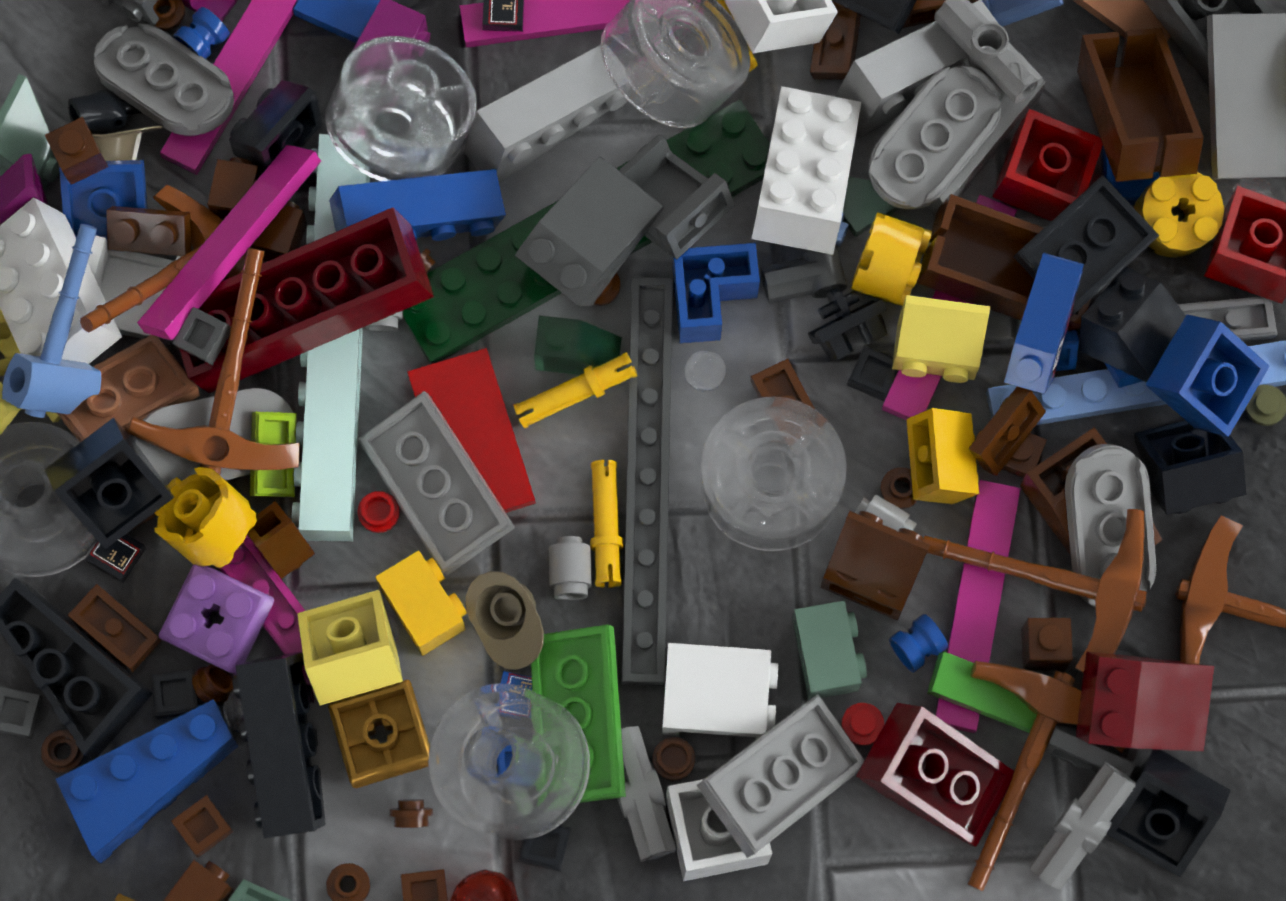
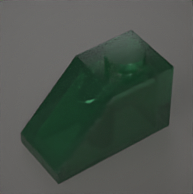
(572, 345)

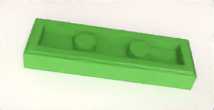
(954, 684)

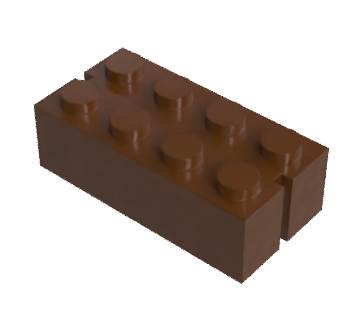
(1140, 105)
(975, 261)

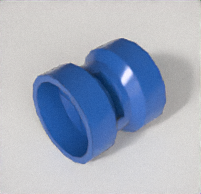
(203, 32)
(921, 641)

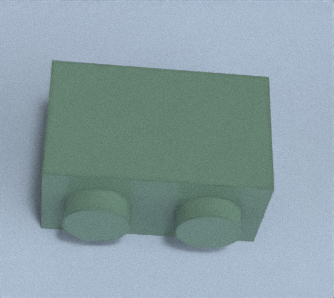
(827, 649)

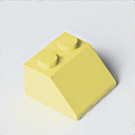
(940, 338)
(349, 647)

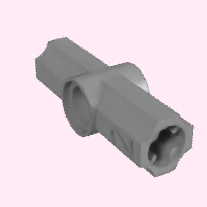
(1002, 65)
(644, 800)
(1082, 826)

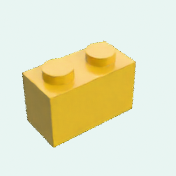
(940, 456)
(421, 602)

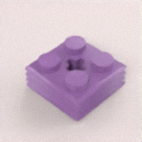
(218, 644)

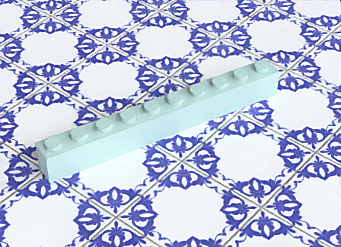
(329, 392)

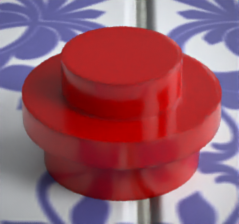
(378, 512)
(862, 723)

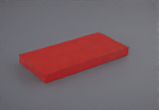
(475, 411)

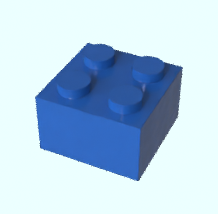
(1207, 375)

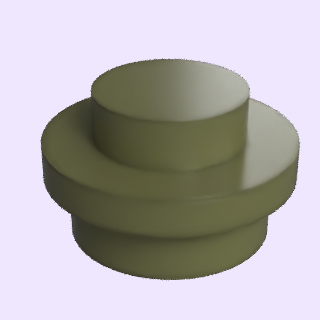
(1266, 406)

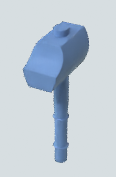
(47, 380)

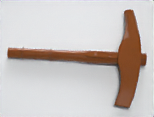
(202, 226)
(215, 443)
(1115, 593)
(1207, 596)
(1054, 703)

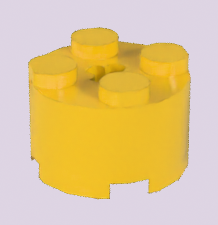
(1200, 203)
(891, 259)
(205, 518)

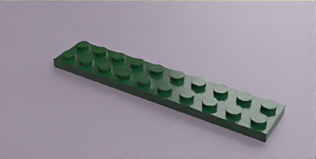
(494, 287)

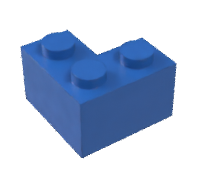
(704, 279)

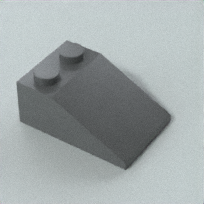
(590, 232)

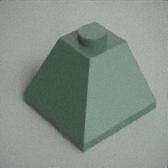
(24, 132)

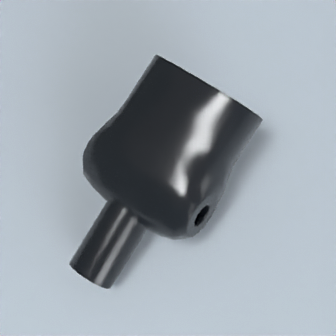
(101, 111)

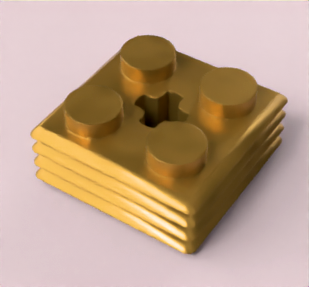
(355, 722)

